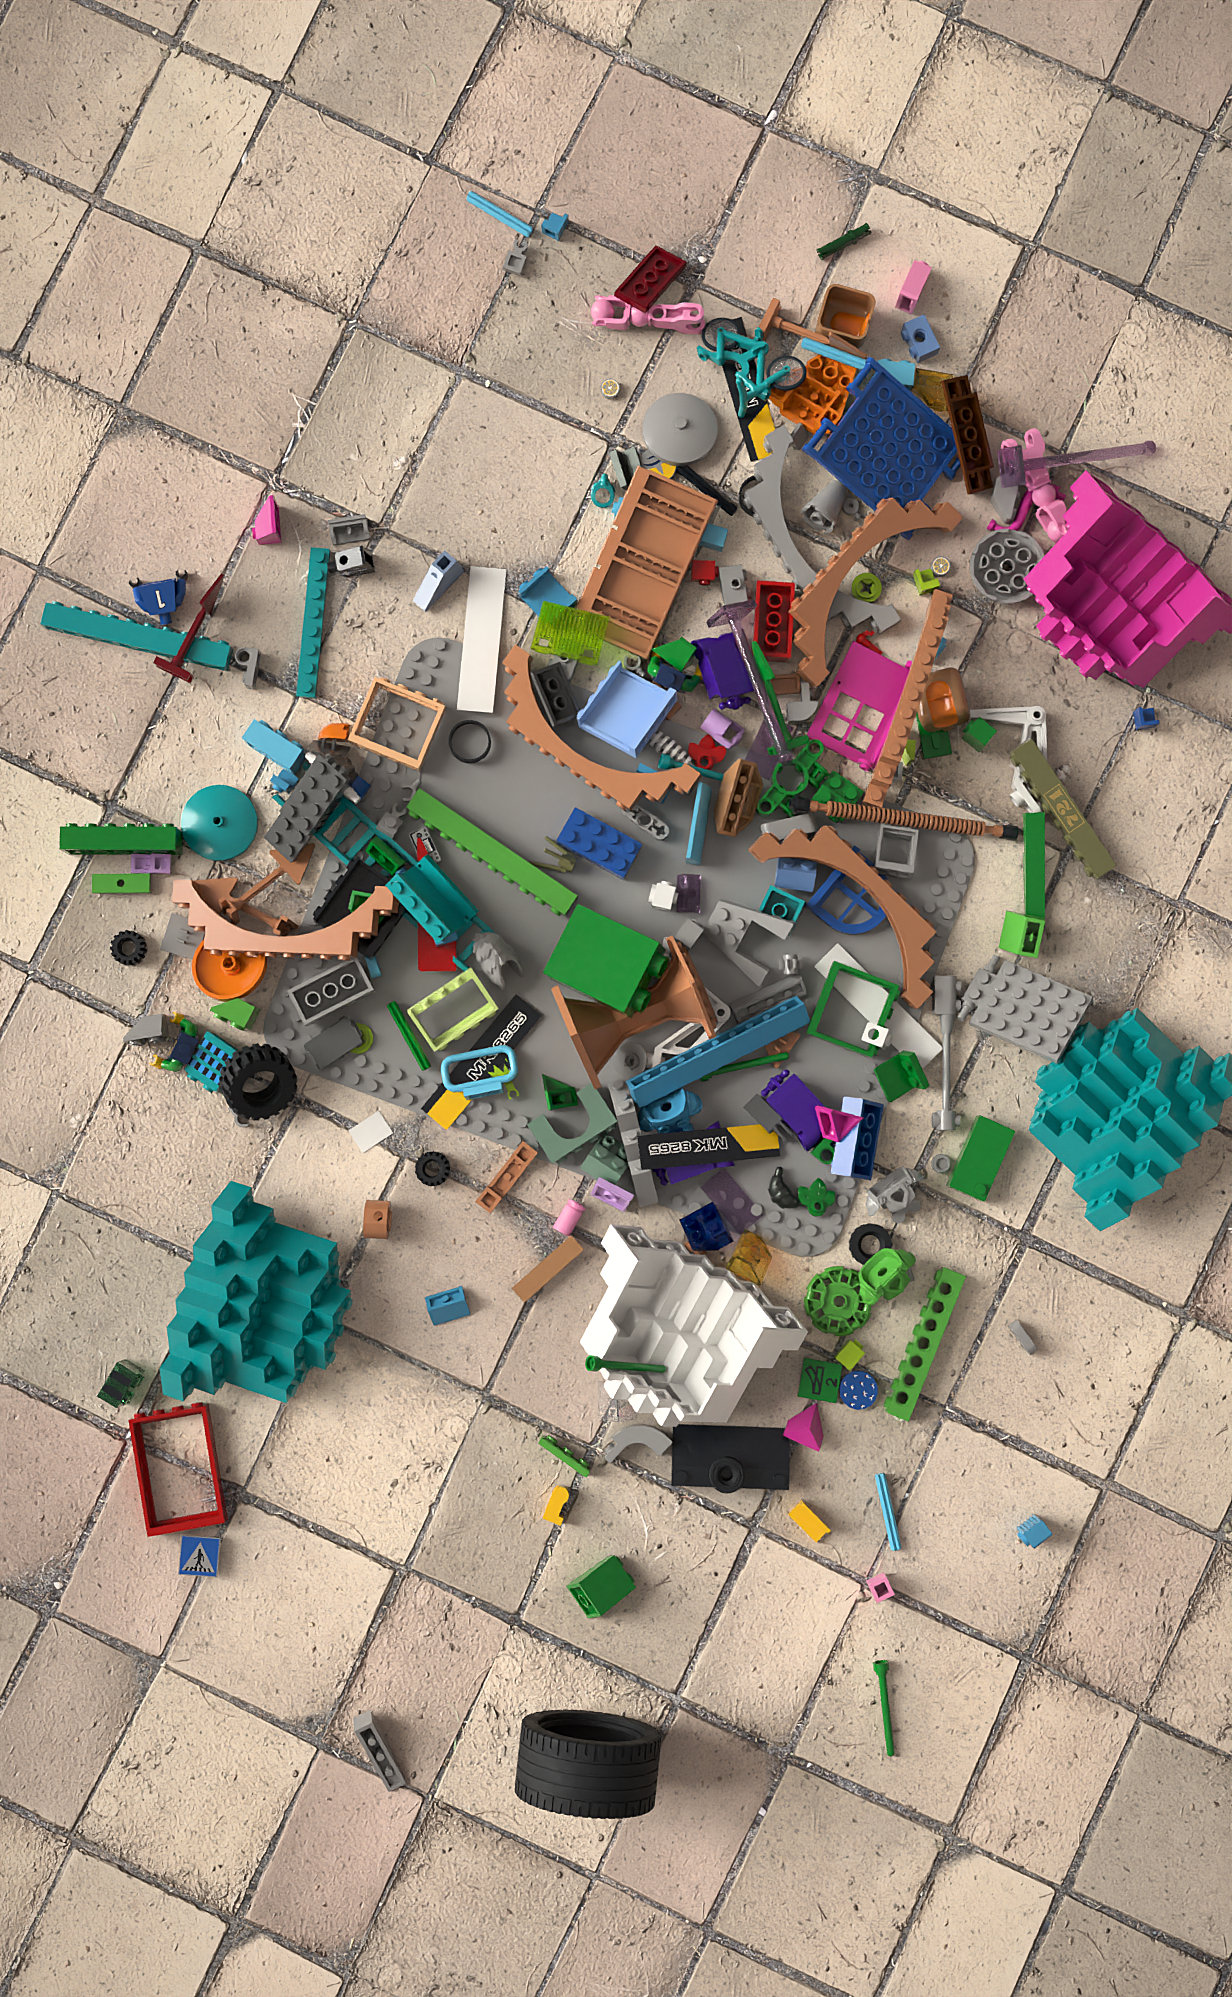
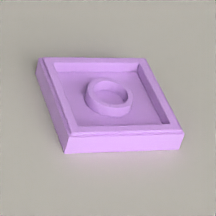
(611, 1194)

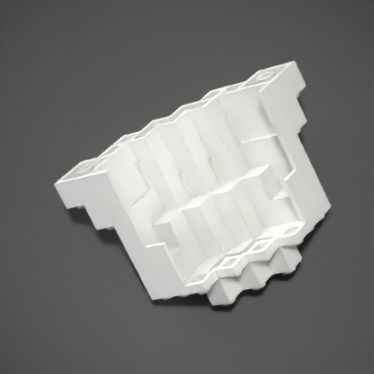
(691, 1320)

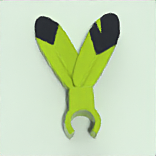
(495, 1071)

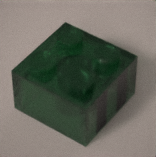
(121, 1383)

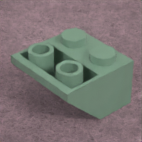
(606, 1159)

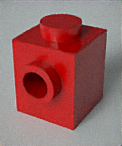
(704, 572)

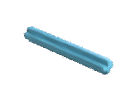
(499, 213)
(833, 353)
(888, 1512)

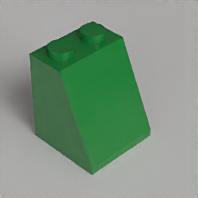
(601, 1586)

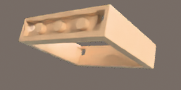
(402, 691)

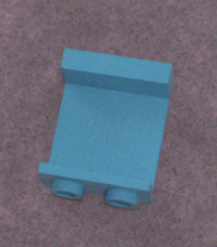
(544, 588)

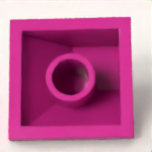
(267, 523)

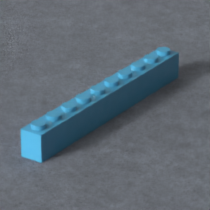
(718, 1051)

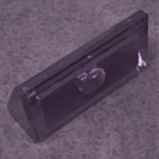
(688, 893)

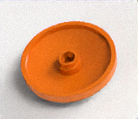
(227, 976)

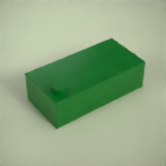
(980, 1158)

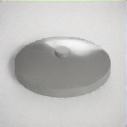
(679, 429)

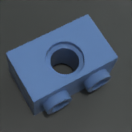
(920, 328)

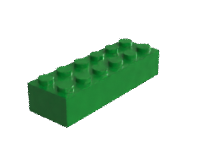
(120, 840)

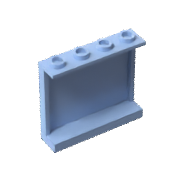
(626, 710)

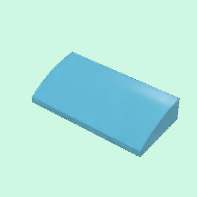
(699, 824)

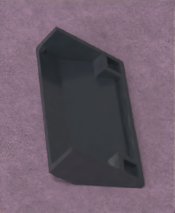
(758, 1449)

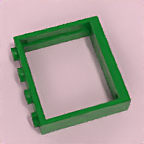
(886, 1013)

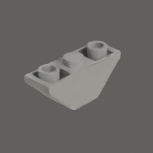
(1004, 500)

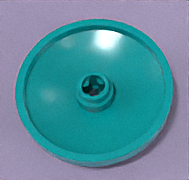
(231, 835)

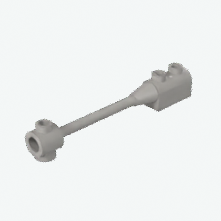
(945, 1005)

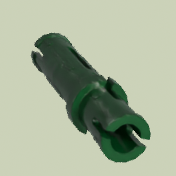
(850, 238)

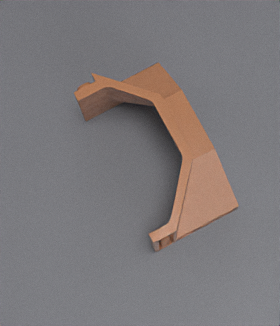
(675, 996)

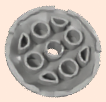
(1001, 548)

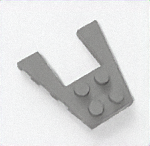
(729, 926)

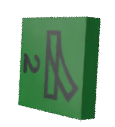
(819, 1380)

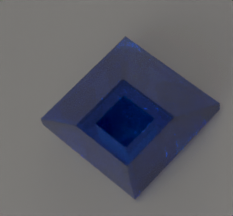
(706, 1229)

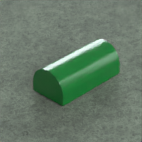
(385, 856)

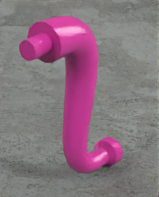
(1023, 510)

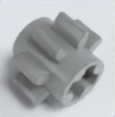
(790, 964)

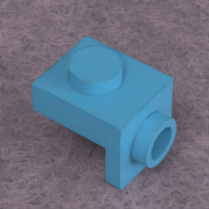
(284, 781)

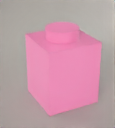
(880, 1587)

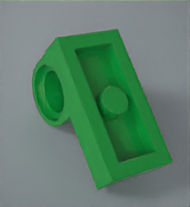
(823, 1145)

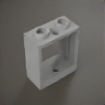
(896, 869)

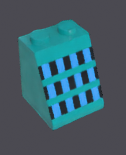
(209, 1060)

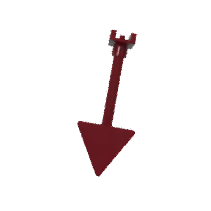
(207, 603)

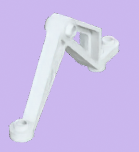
(1024, 717)
(668, 1046)

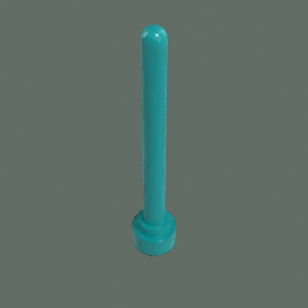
(666, 762)

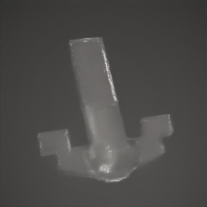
(981, 1035)

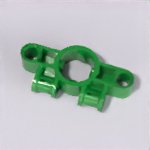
(809, 767)

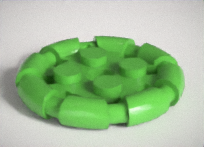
(827, 1304)

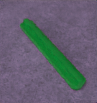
(408, 1036)

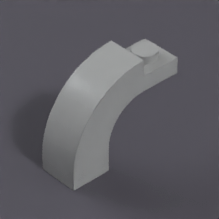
(638, 1433)

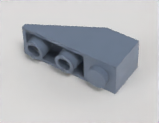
(439, 578)

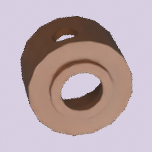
(372, 1212)

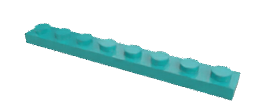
(313, 623)

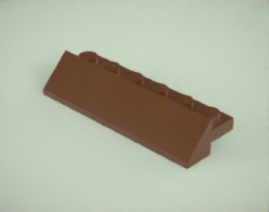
(969, 433)

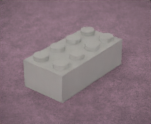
(331, 991)

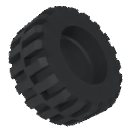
(267, 1101)

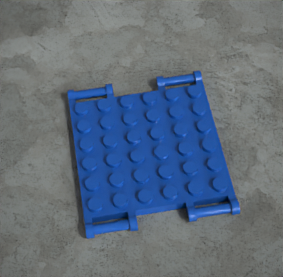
(886, 443)

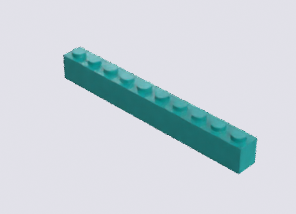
(134, 636)

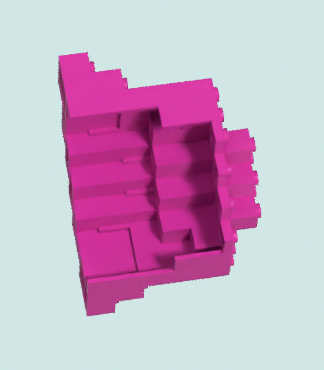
(1122, 590)

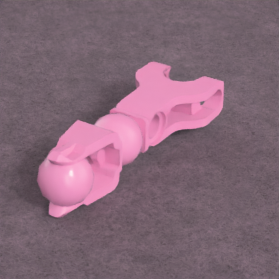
(674, 316)
(1044, 495)

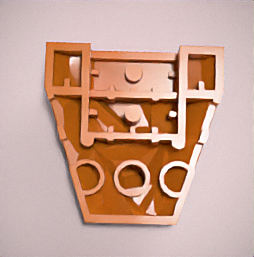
(819, 396)

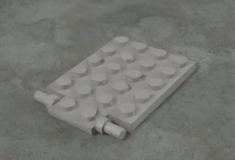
(1024, 1008)

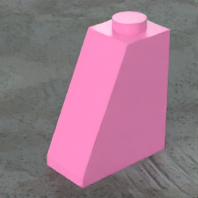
(913, 286)

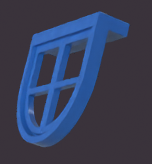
(828, 887)

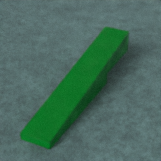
(1034, 863)

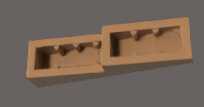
(547, 1269)

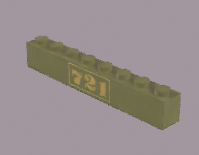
(1062, 809)

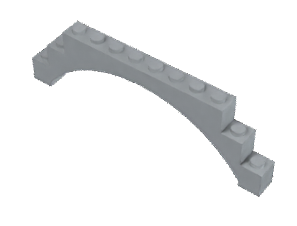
(766, 504)

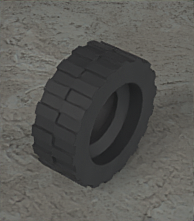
(863, 1231)

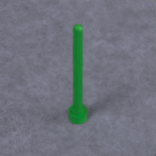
(747, 1064)
(595, 1363)
(881, 1668)

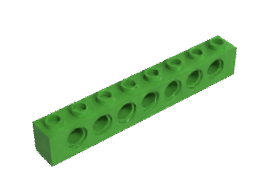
(904, 1409)

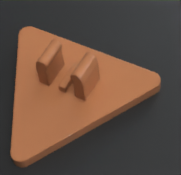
(782, 1045)

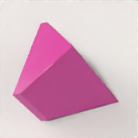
(835, 1123)
(806, 1428)

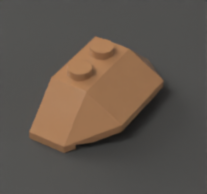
(737, 797)

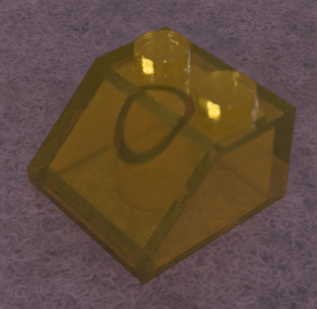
(750, 1257)

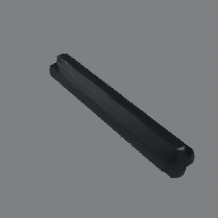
(707, 489)

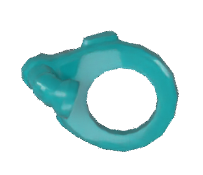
(603, 483)

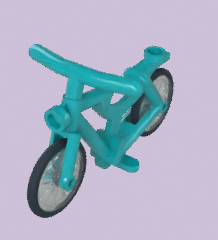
(782, 373)

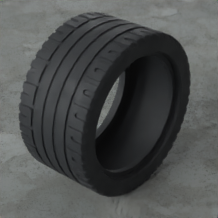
(588, 1764)

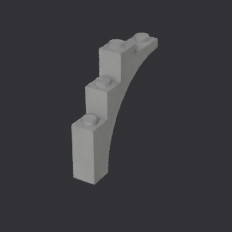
(629, 1131)

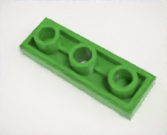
(110, 883)
(565, 1455)

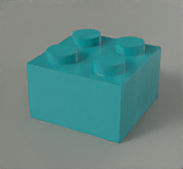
(783, 905)

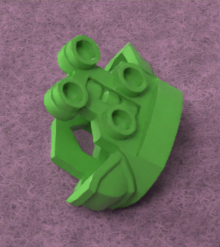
(885, 1275)

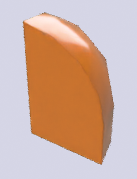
(336, 731)

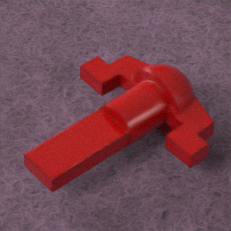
(861, 639)

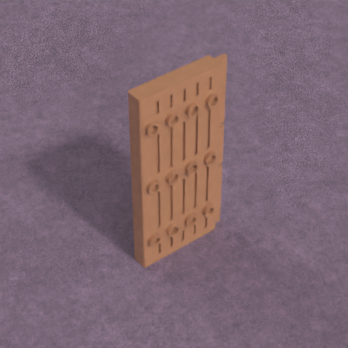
(646, 559)

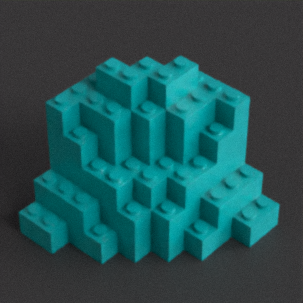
(1126, 1110)
(254, 1304)

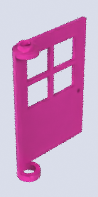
(872, 682)

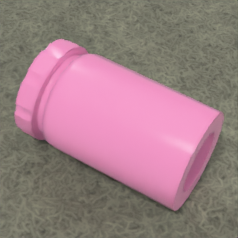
(569, 1217)

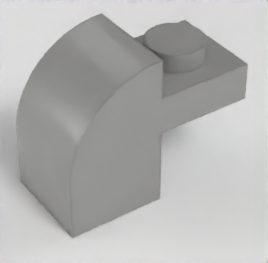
(801, 711)

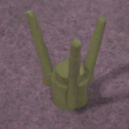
(566, 861)

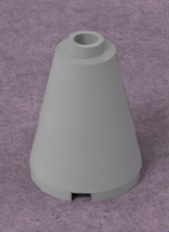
(825, 507)

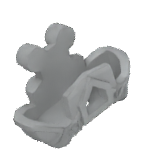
(895, 1194)

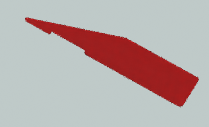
(429, 956)

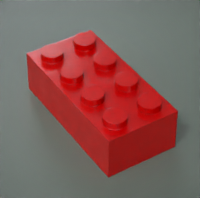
(772, 620)

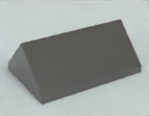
(556, 693)

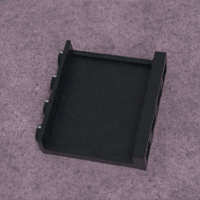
(363, 879)

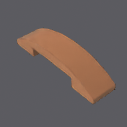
(506, 1177)

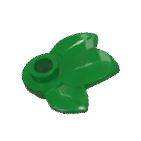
(816, 1195)

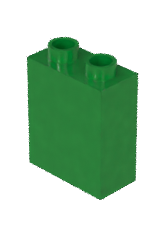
(606, 962)

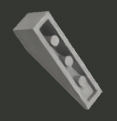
(378, 1750)

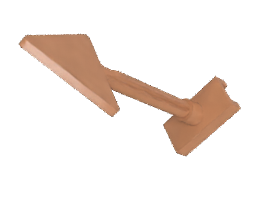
(772, 320)
(294, 870)
(216, 888)

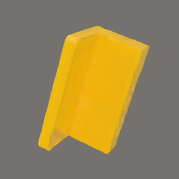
(809, 1521)

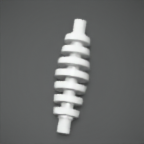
(668, 748)

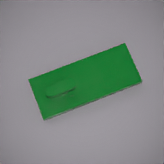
(934, 743)

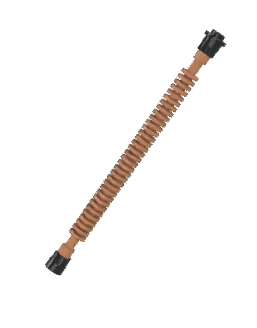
(906, 818)

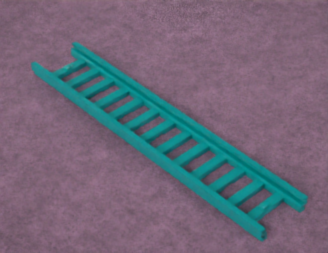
(346, 858)

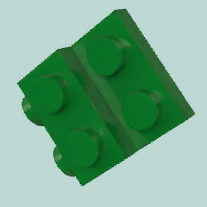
(837, 789)

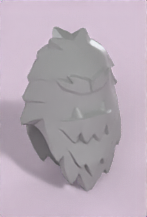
(492, 954)

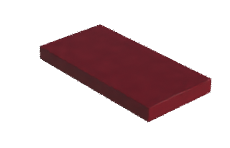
(650, 279)

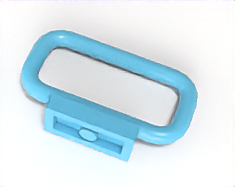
(481, 1087)

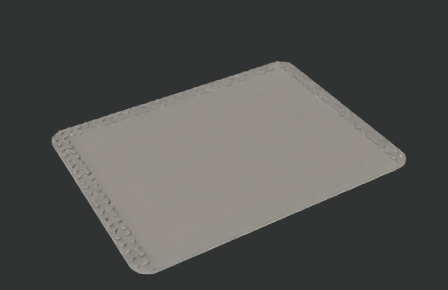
(518, 801)

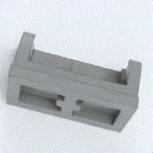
(349, 529)

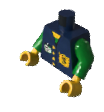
(672, 677)
(183, 1045)

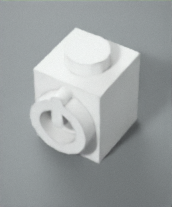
(663, 896)

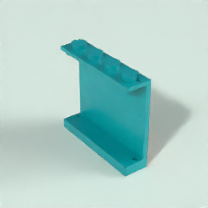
(432, 899)

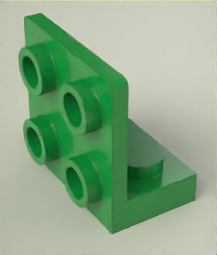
(901, 1075)

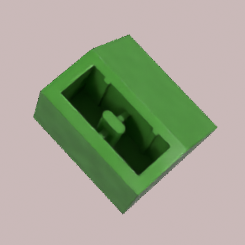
(1022, 933)
(238, 1011)

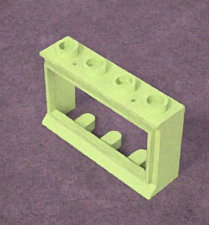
(457, 1030)

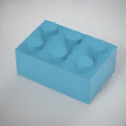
(275, 746)

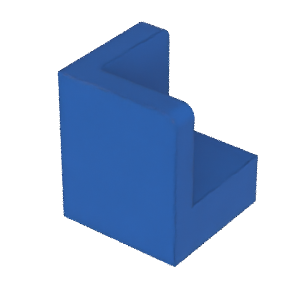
(1145, 718)

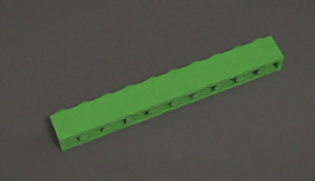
(491, 852)

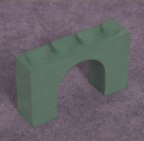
(557, 1146)

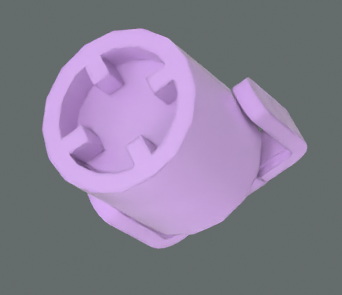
(717, 725)

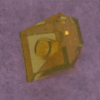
(930, 388)

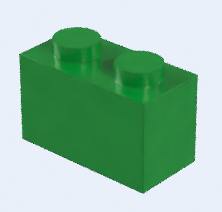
(978, 733)

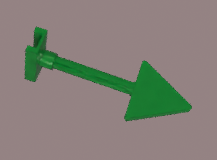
(767, 674)

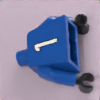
(160, 596)

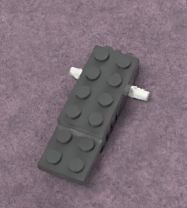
(312, 802)

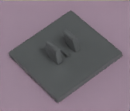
(318, 747)

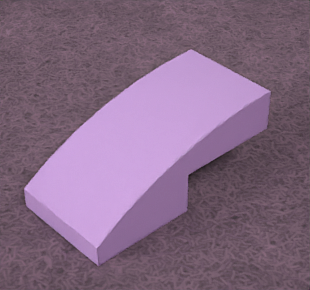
(150, 863)

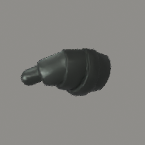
(781, 1193)

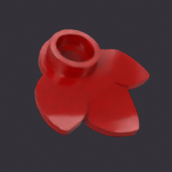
(706, 751)

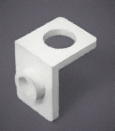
(884, 1036)

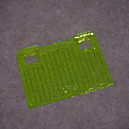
(570, 632)

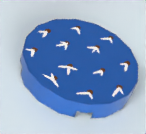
(858, 1390)

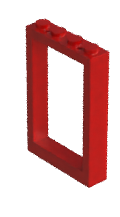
(181, 1523)

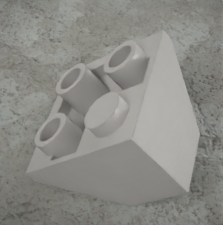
(148, 1028)

